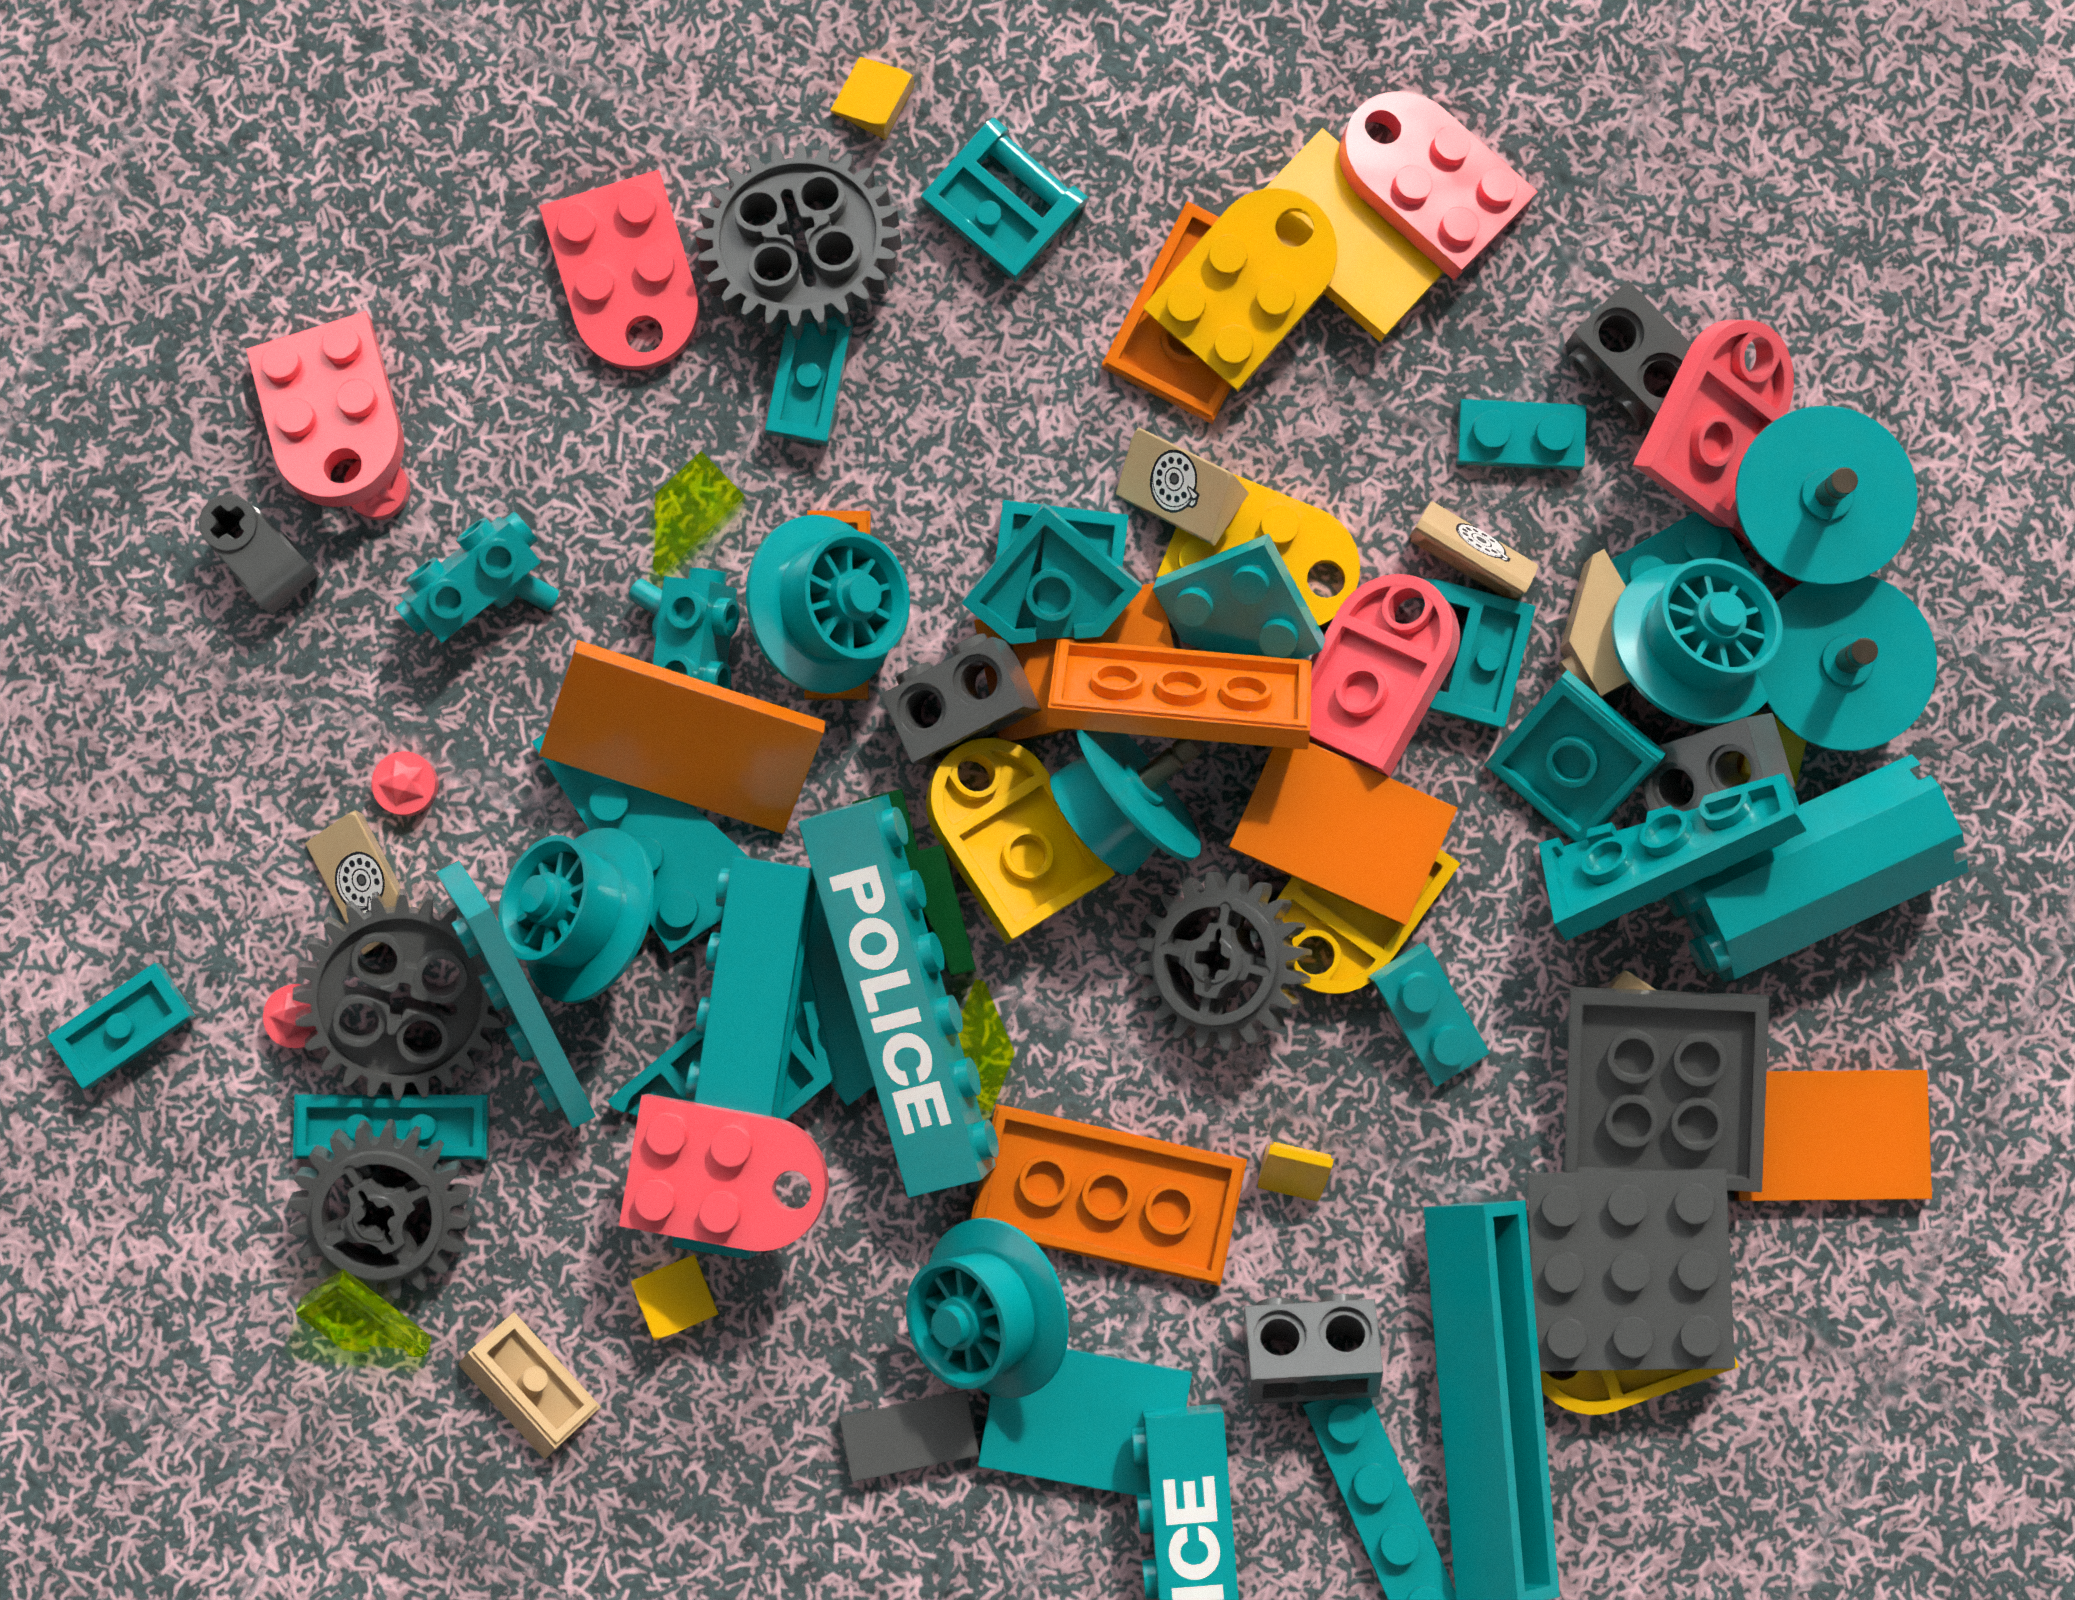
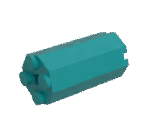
(1860, 856)

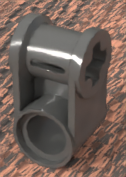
(261, 557)

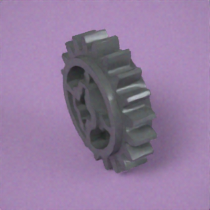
(1233, 941)
(402, 1194)

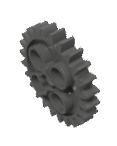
(742, 254)
(382, 1049)

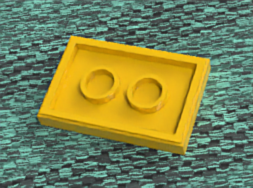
(1377, 268)

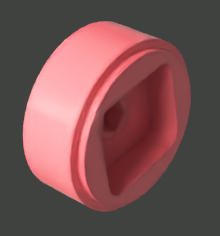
(386, 502)
(404, 783)
(280, 1017)

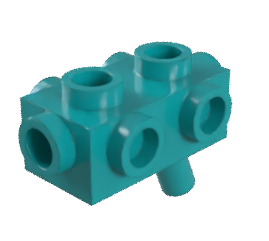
(485, 570)
(692, 623)

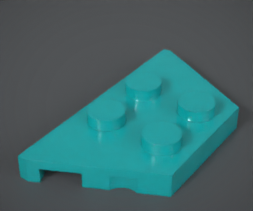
(807, 1075)

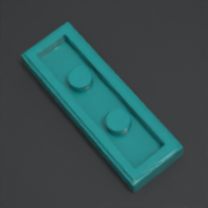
(454, 1119)

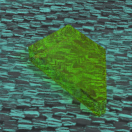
(690, 509)
(986, 1043)
(359, 1318)

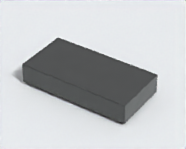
(909, 1435)

